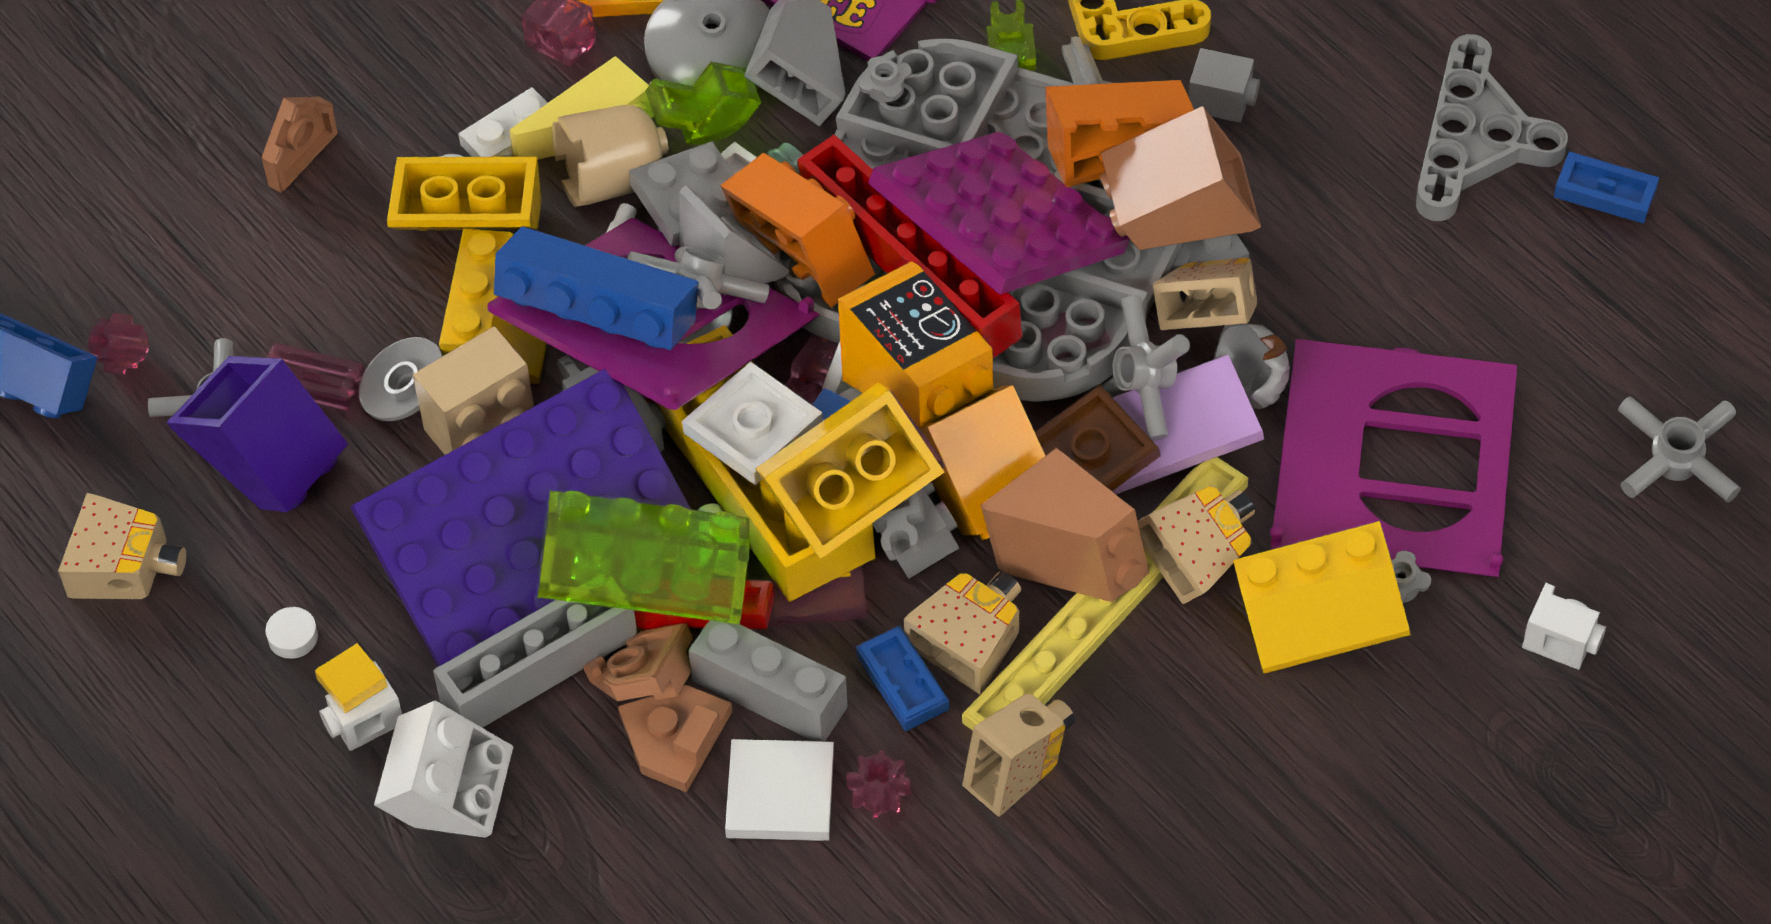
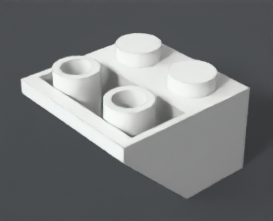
(443, 772)

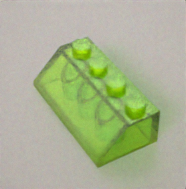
(644, 557)

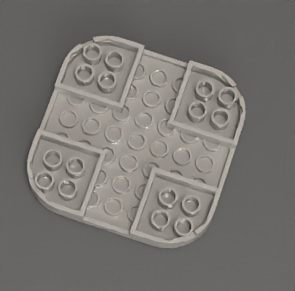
(961, 95)

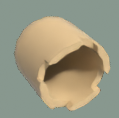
(603, 148)

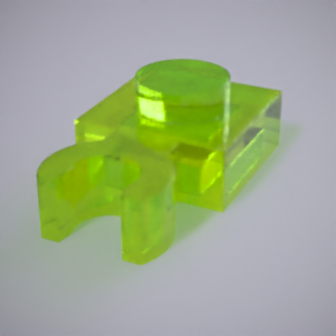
(1012, 35)

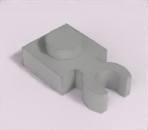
(898, 525)

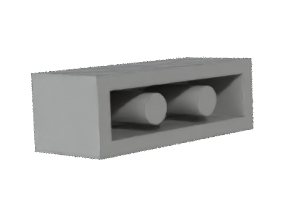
(768, 679)

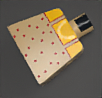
(1215, 290)
(1197, 539)
(116, 552)
(967, 627)
(1015, 750)

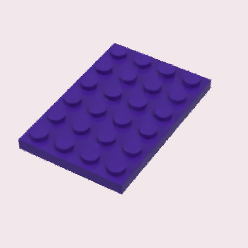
(471, 523)

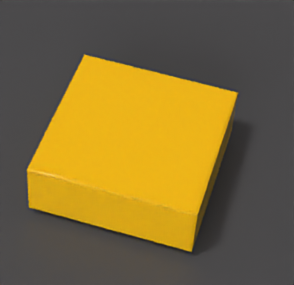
(351, 678)

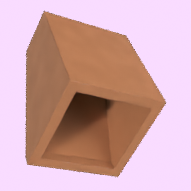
(1179, 184)

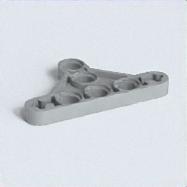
(1473, 148)

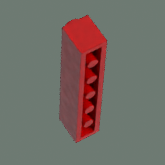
(895, 240)

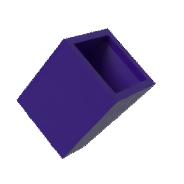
(260, 431)

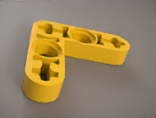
(1121, 25)

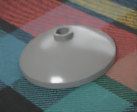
(681, 45)

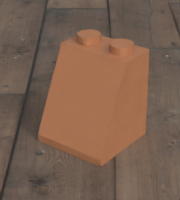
(1066, 531)

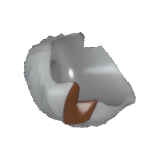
(1258, 360)

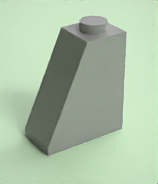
(799, 58)

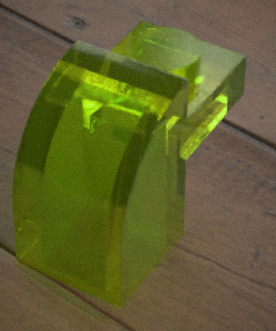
(710, 108)

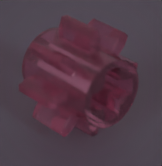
(118, 343)
(878, 783)

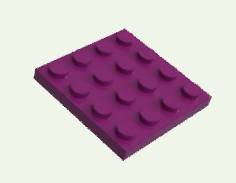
(999, 211)

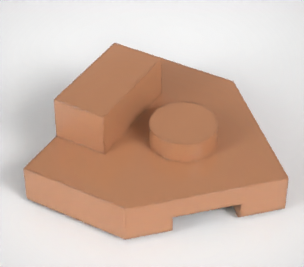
(296, 138)
(650, 665)
(674, 733)

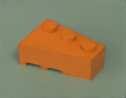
(1101, 116)
(803, 222)

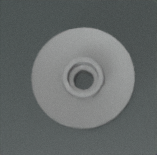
(388, 383)

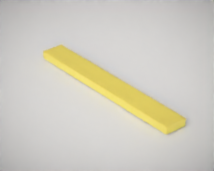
(1086, 620)

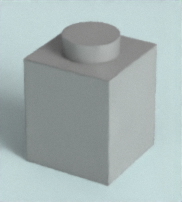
(1223, 84)

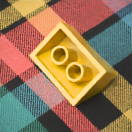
(465, 193)
(469, 299)
(850, 470)
(1321, 597)

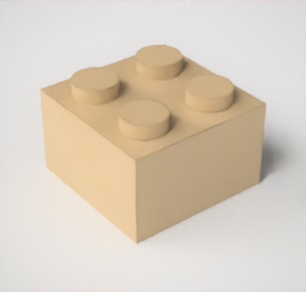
(472, 390)

